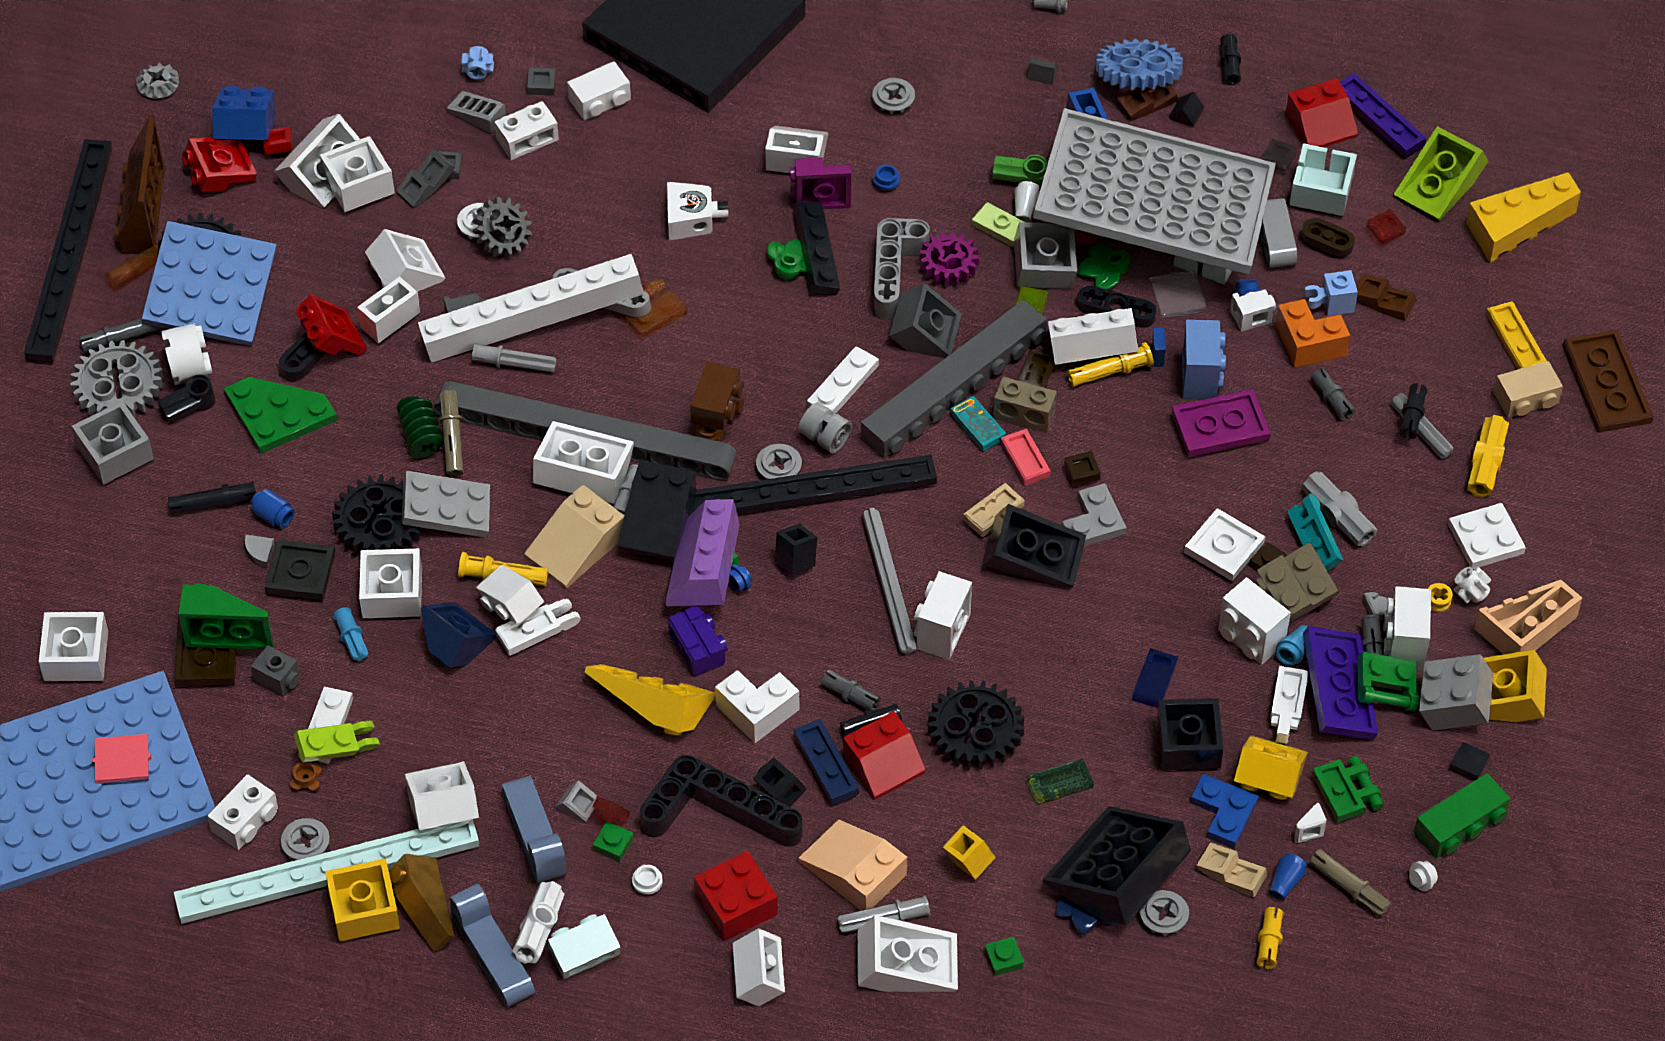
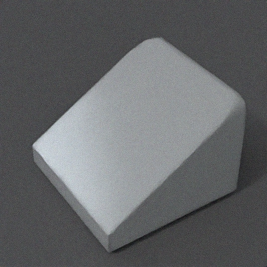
(577, 801)

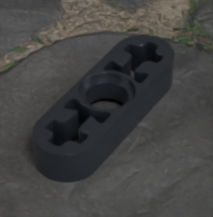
(1099, 294)

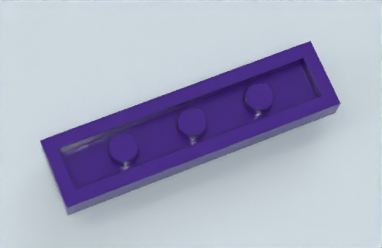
(1382, 116)

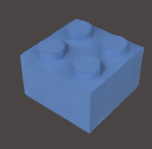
(1202, 359)

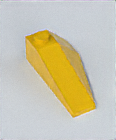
(665, 705)

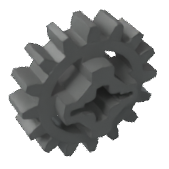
(497, 236)

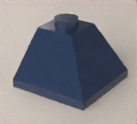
(454, 634)

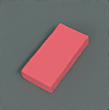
(1025, 457)

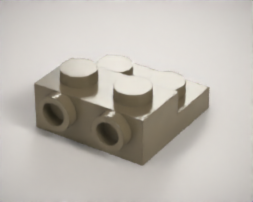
(1298, 581)

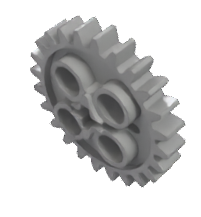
(138, 376)

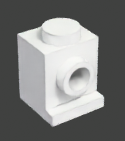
(1252, 309)

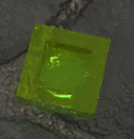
(1035, 297)

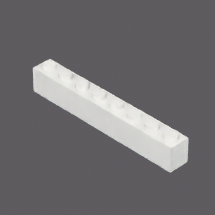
(531, 308)

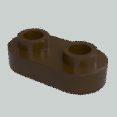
(1329, 237)

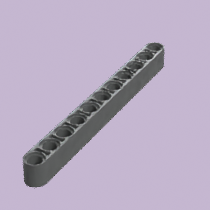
(533, 419)

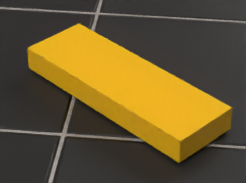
(1515, 335)

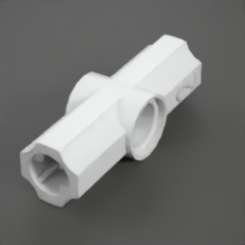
(538, 922)

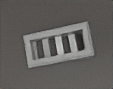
(480, 119)

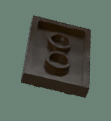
(203, 665)

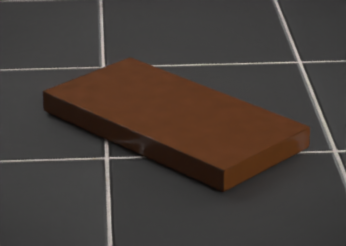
(1608, 381)

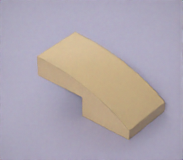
(1226, 868)

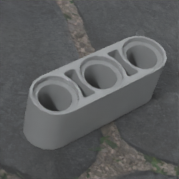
(1278, 235)

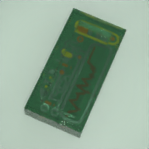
(1060, 781)

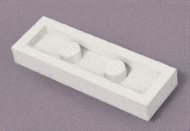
(845, 380)

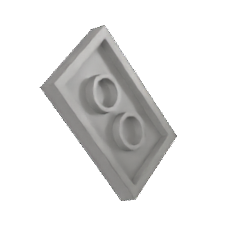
(446, 504)

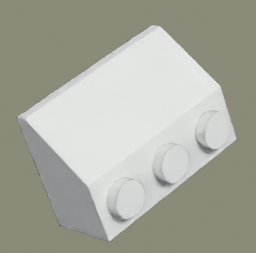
(303, 168)
(1093, 336)
(582, 457)

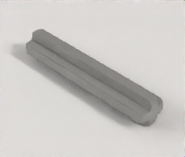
(1426, 430)

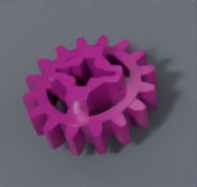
(949, 258)

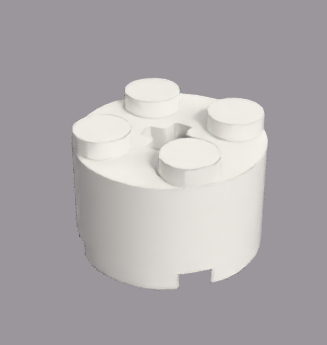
(185, 354)

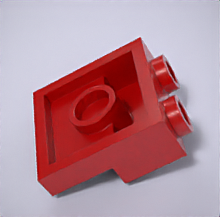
(217, 163)
(329, 327)

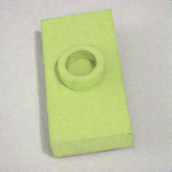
(997, 223)

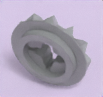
(892, 87)
(159, 88)
(785, 455)
(313, 830)
(1159, 902)

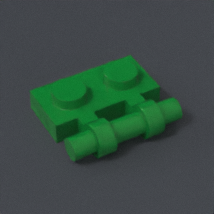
(1339, 791)

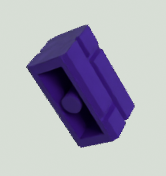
(696, 640)

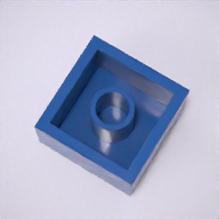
(243, 113)

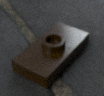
(1037, 368)

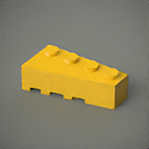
(1520, 213)

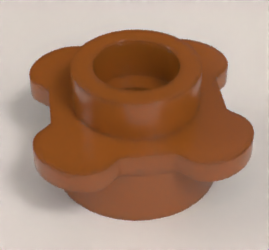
(305, 769)

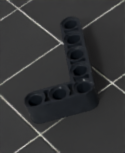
(718, 799)

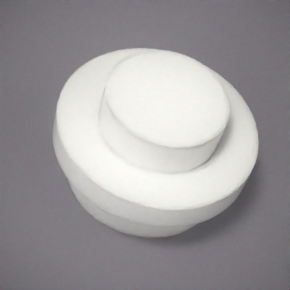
(1423, 875)
(647, 879)

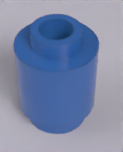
(272, 508)

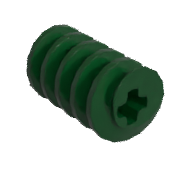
(419, 426)

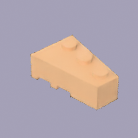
(1530, 619)

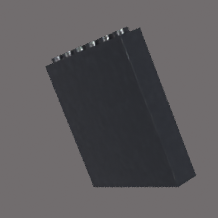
(692, 44)

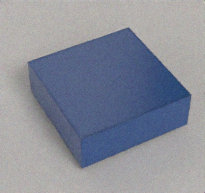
(1158, 346)

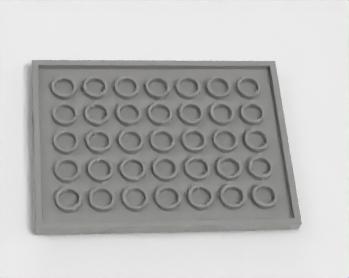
(1155, 191)

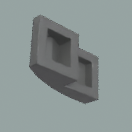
(423, 183)

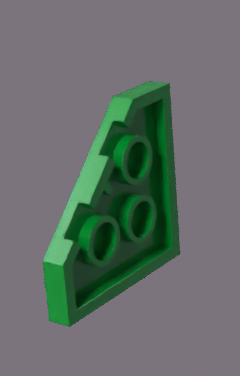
(277, 411)

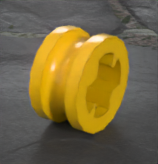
(1438, 590)

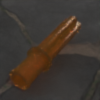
(133, 267)

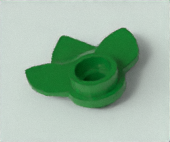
(787, 258)
(1102, 265)

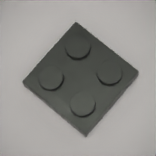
(300, 570)

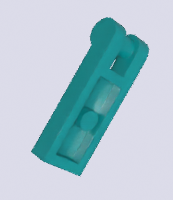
(1315, 530)

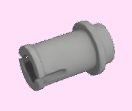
(1051, 4)

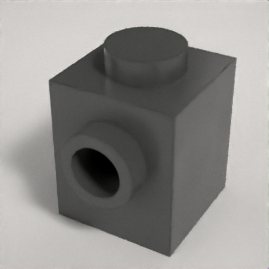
(275, 671)

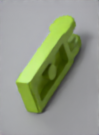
(334, 741)

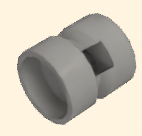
(824, 427)

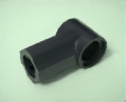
(188, 398)

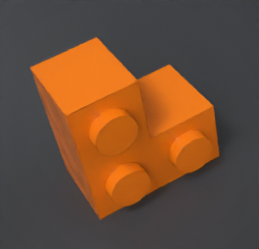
(1310, 339)

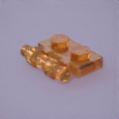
(664, 310)

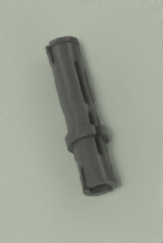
(116, 334)

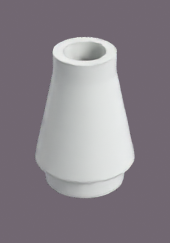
(1025, 200)

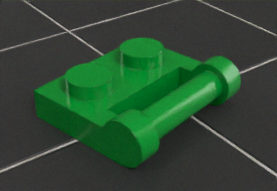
(1389, 674)

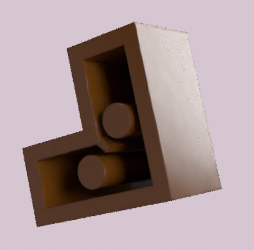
(717, 397)

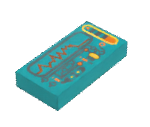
(977, 423)

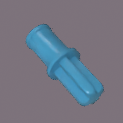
(350, 634)

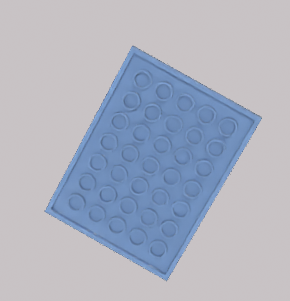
(48, 790)

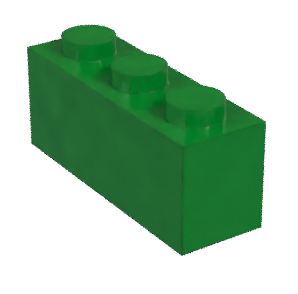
(1462, 816)

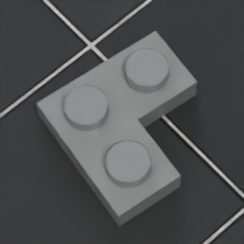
(1101, 517)

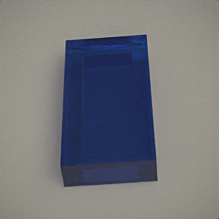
(1155, 677)

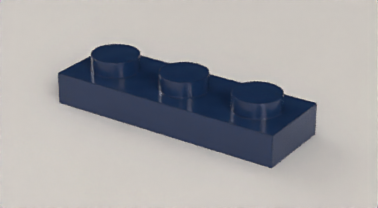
(826, 761)

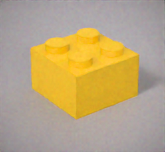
(362, 899)

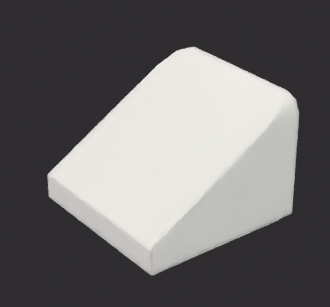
(1311, 825)

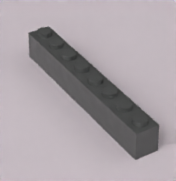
(953, 379)

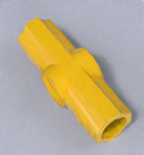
(1488, 456)

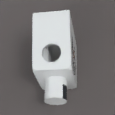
(692, 210)

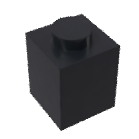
(796, 548)

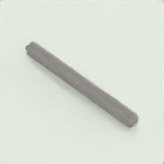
(889, 581)

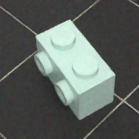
(583, 945)

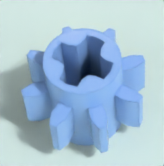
(477, 62)

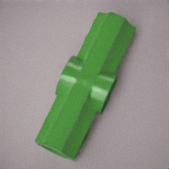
(1020, 170)

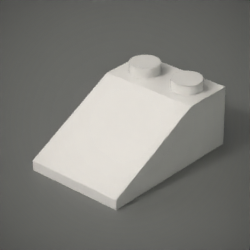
(906, 957)

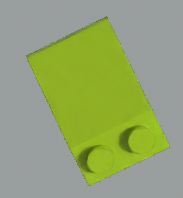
(1441, 173)

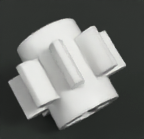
(1472, 584)

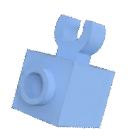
(1336, 294)

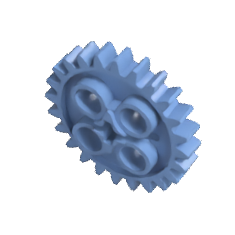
(1139, 64)

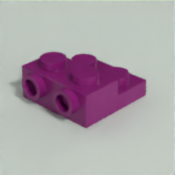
(821, 183)

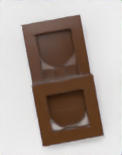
(1379, 296)

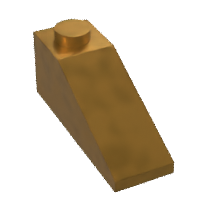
(421, 894)

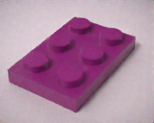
(1220, 423)

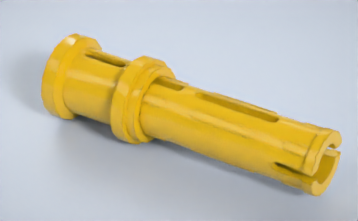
(1115, 364)
(483, 567)

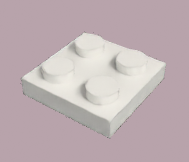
(1486, 536)
(1224, 544)

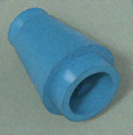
(1292, 647)

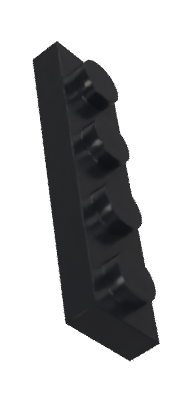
(816, 247)

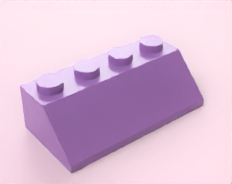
(705, 555)

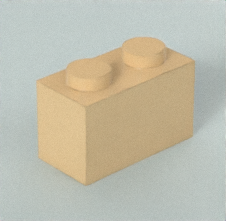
(1528, 389)

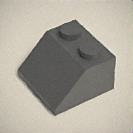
(925, 322)

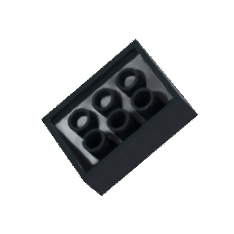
(1119, 863)

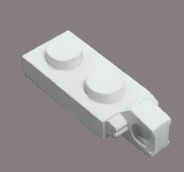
(1288, 701)

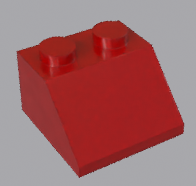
(1321, 114)
(883, 755)

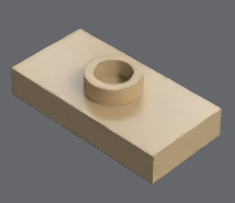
(983, 513)

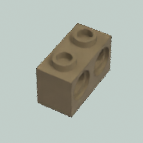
(1025, 404)

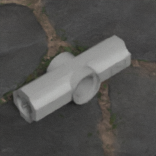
(1340, 509)

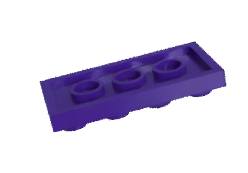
(1335, 683)

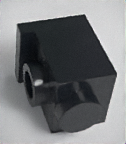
(779, 782)

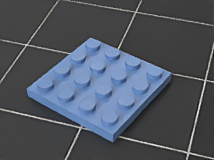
(209, 282)

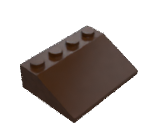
(141, 193)

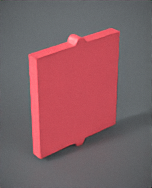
(121, 758)

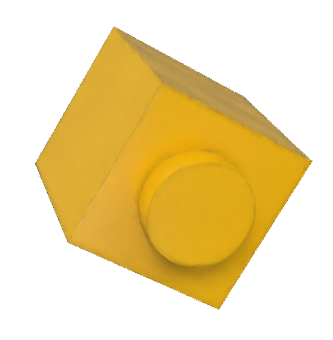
(969, 852)

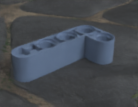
(536, 836)
(489, 946)

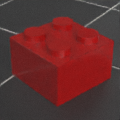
(736, 895)

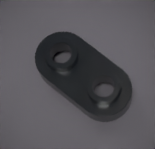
(300, 357)

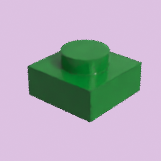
(613, 841)
(1004, 956)

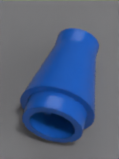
(1287, 874)

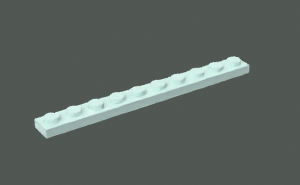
(310, 873)

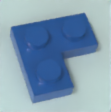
(1231, 805)

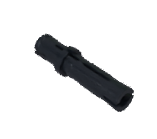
(211, 498)

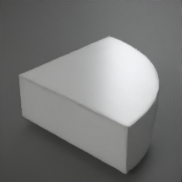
(259, 549)
(1375, 604)

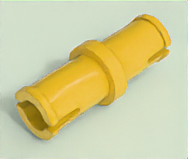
(1270, 938)

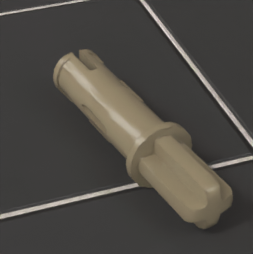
(451, 432)
(1351, 883)

